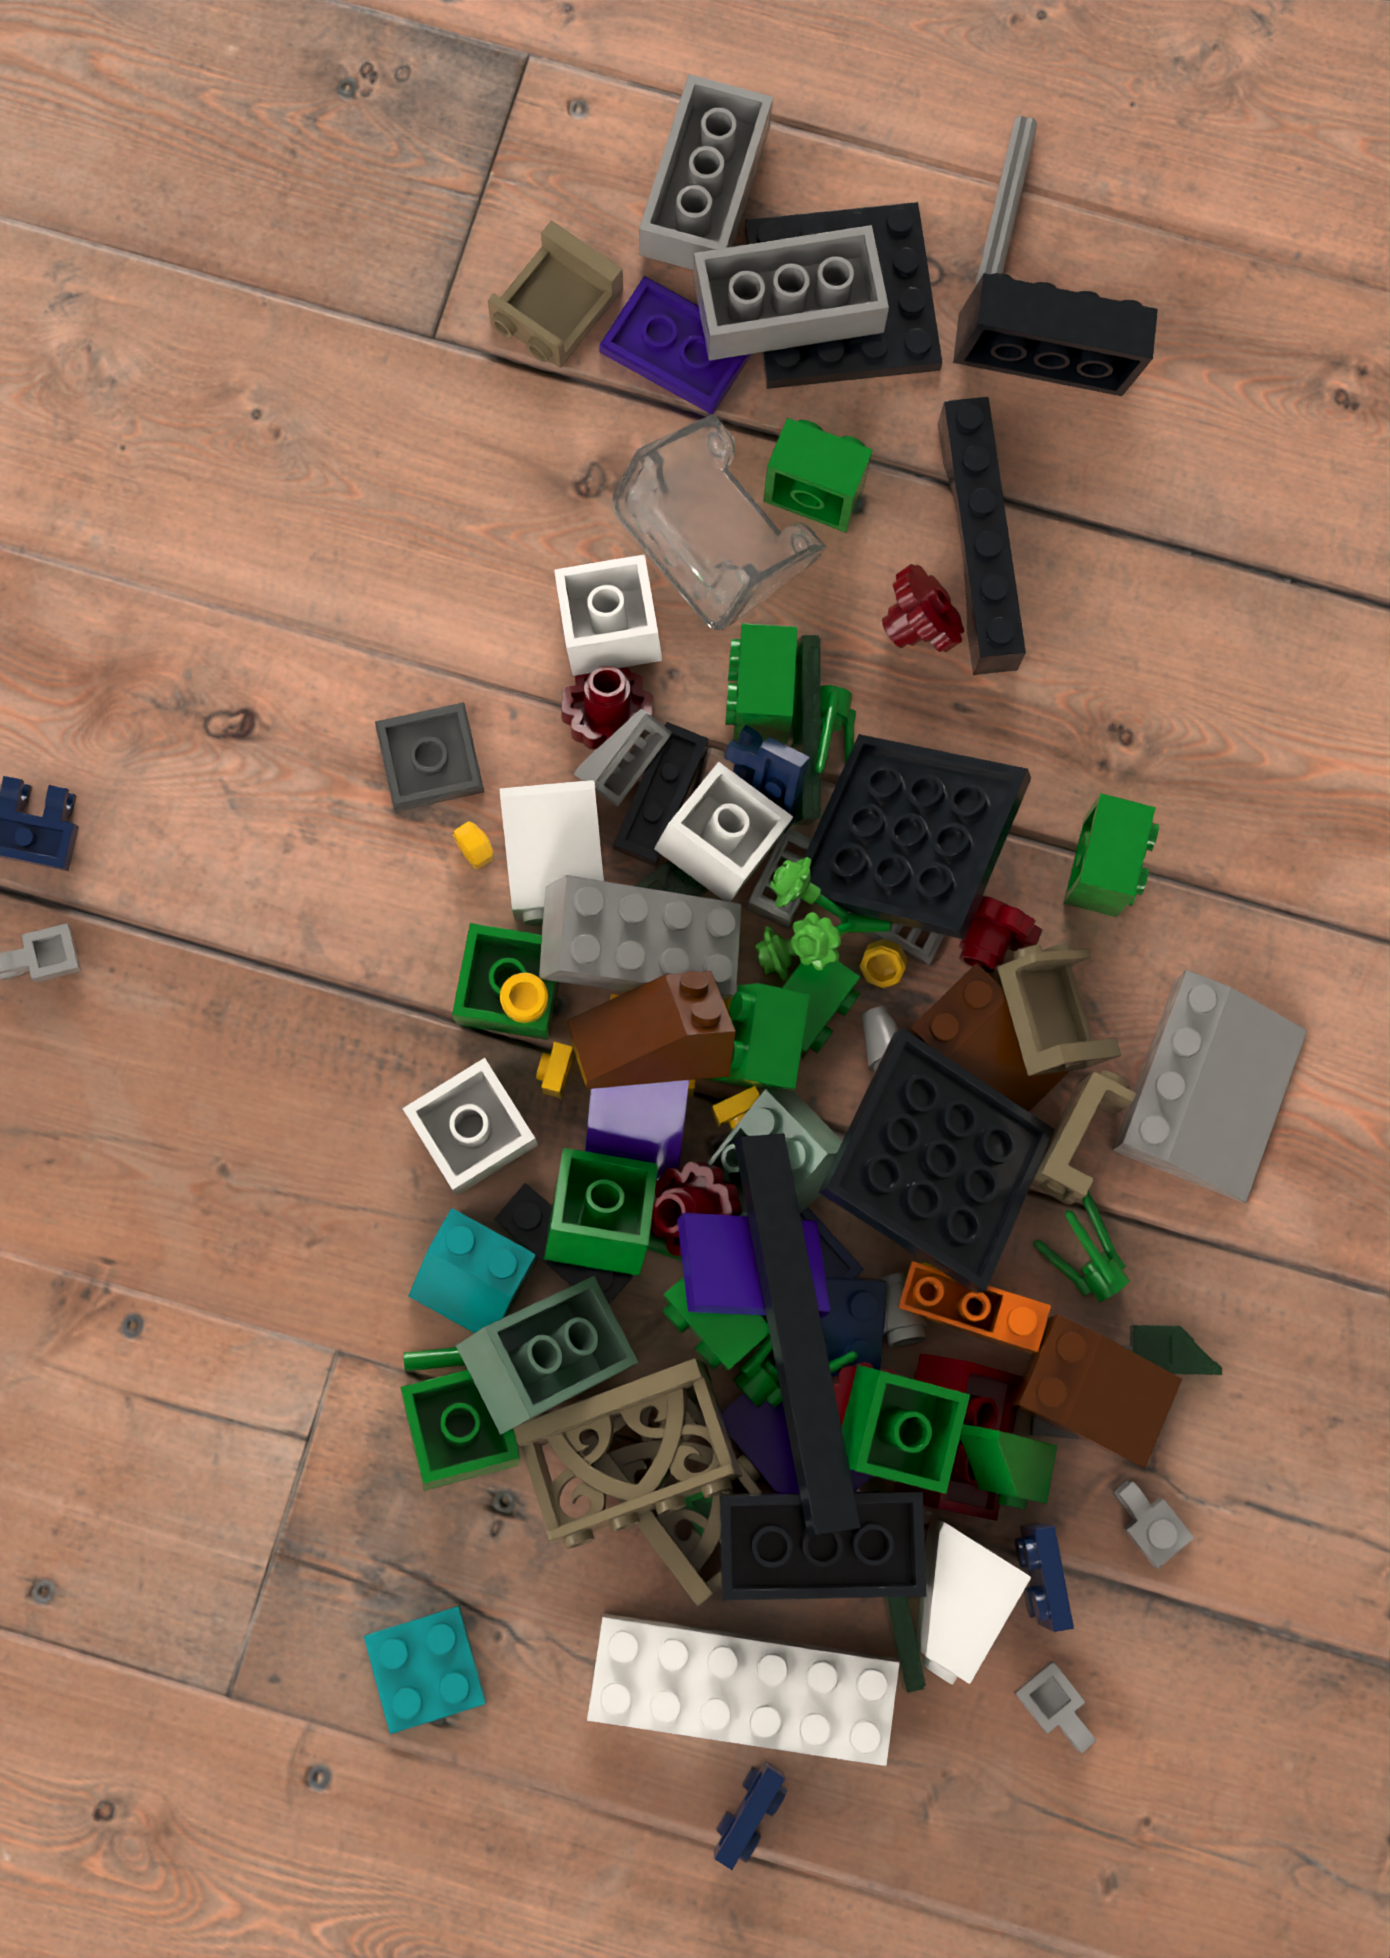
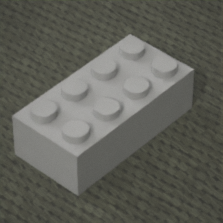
(705, 171)
(790, 292)
(633, 934)

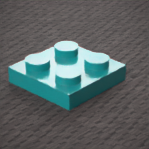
(425, 1669)

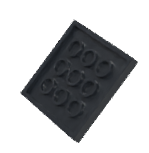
(910, 332)
(914, 834)
(937, 1161)

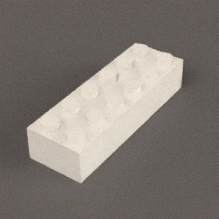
(744, 1689)

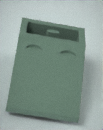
(807, 1137)

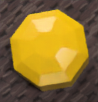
(474, 844)
(883, 963)

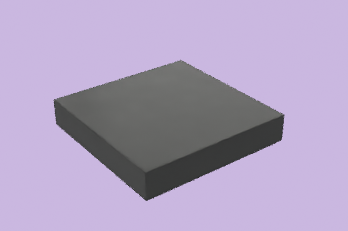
(429, 757)

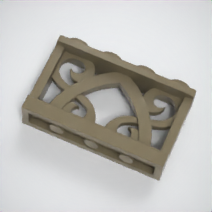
(564, 1433)
(681, 1556)

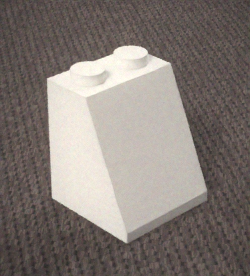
(548, 836)
(965, 1602)

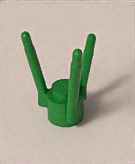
(834, 715)
(1104, 1270)
(760, 1377)

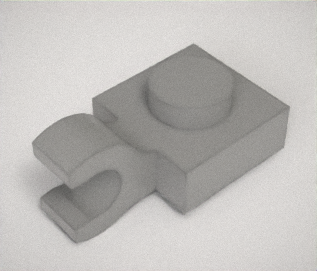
(45, 954)
(1154, 1527)
(1053, 1703)

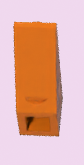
(989, 1315)

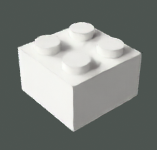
(608, 614)
(723, 832)
(470, 1126)

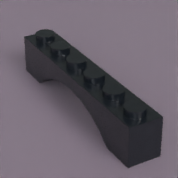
(989, 575)

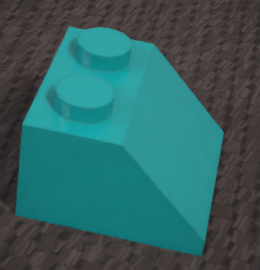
(471, 1273)

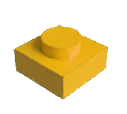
(554, 1069)
(734, 1108)

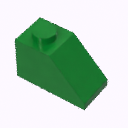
(1009, 1465)

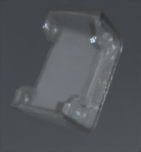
(707, 526)

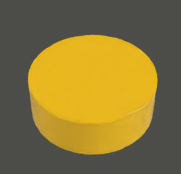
(524, 997)

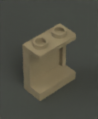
(557, 296)
(1050, 1011)
(1054, 1174)

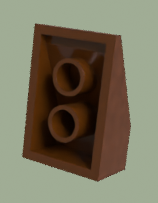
(978, 1033)
(656, 1034)
(1097, 1390)

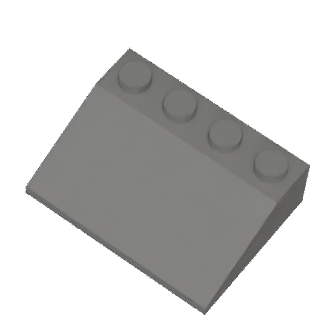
(1210, 1086)

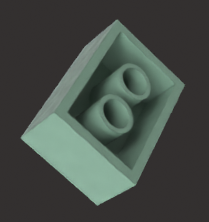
(546, 1354)

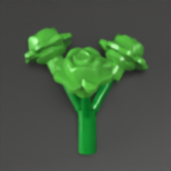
(814, 937)

